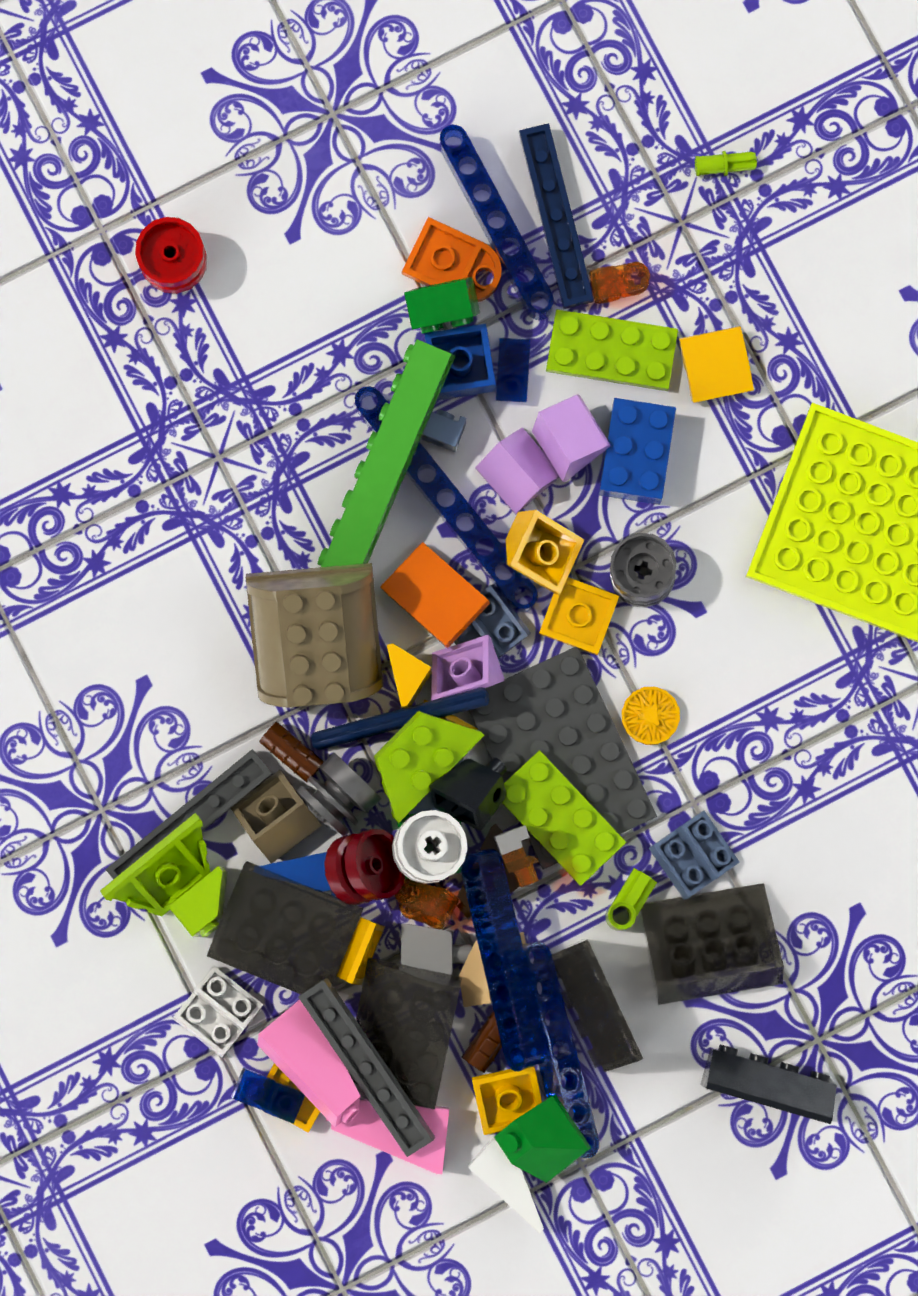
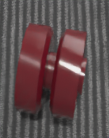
(363, 867)

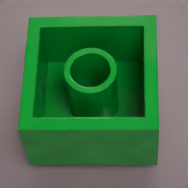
(442, 303)

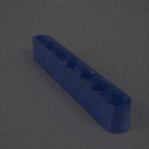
(491, 208)
(503, 959)
(560, 1033)

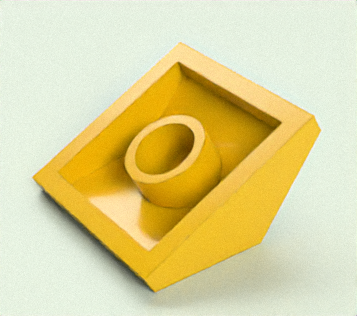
(360, 948)
(505, 1097)

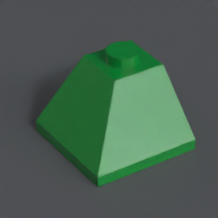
(543, 1140)

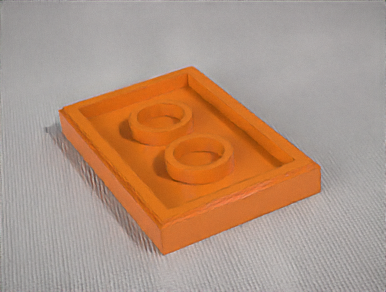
(435, 595)

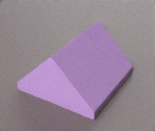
(569, 436)
(517, 470)
(465, 668)

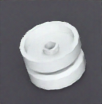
(448, 843)

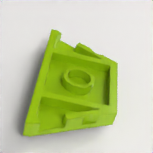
(419, 756)
(163, 871)

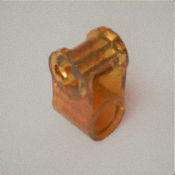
(614, 282)
(426, 903)

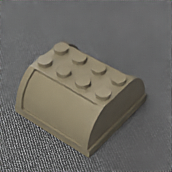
(315, 635)

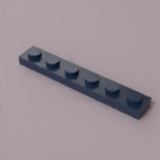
(556, 216)

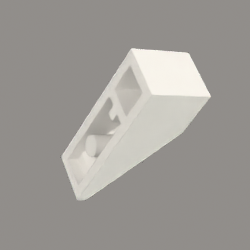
(506, 1181)

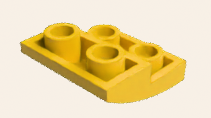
(716, 364)

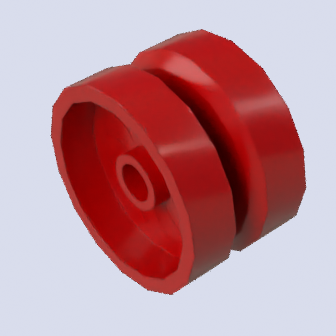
(153, 251)

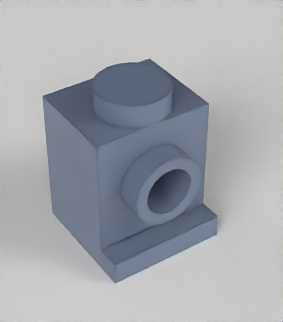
(444, 430)

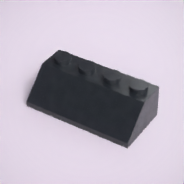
(770, 1085)

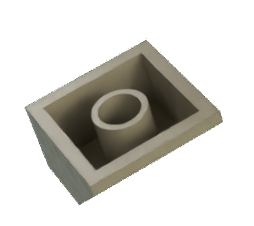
(275, 817)

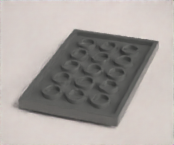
(564, 717)

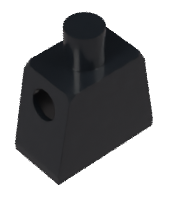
(471, 791)

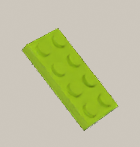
(612, 350)
(560, 818)

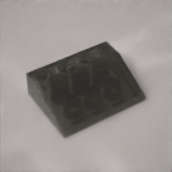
(283, 930)
(712, 944)
(595, 1007)
(409, 1023)

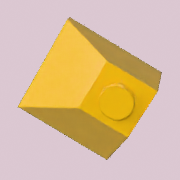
(542, 549)

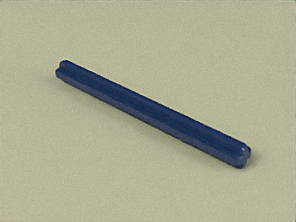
(398, 718)

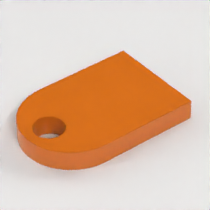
(450, 255)

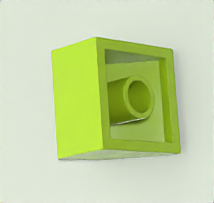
(202, 904)

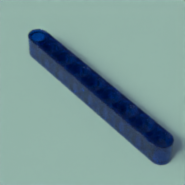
(453, 513)

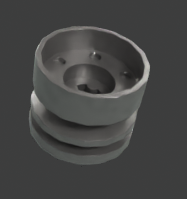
(638, 552)
(338, 795)

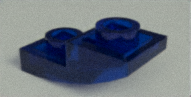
(513, 369)
(268, 1095)

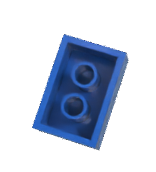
(638, 451)

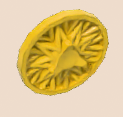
(650, 715)

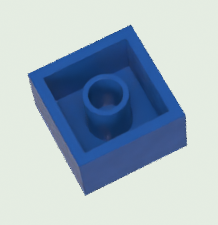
(472, 367)

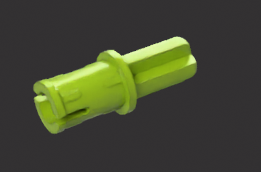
(725, 163)

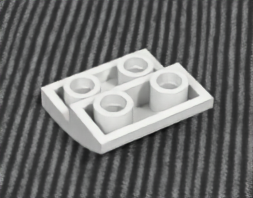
(218, 1011)

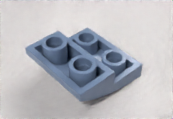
(498, 622)
(694, 855)

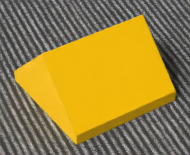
(409, 674)

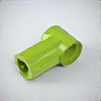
(631, 898)

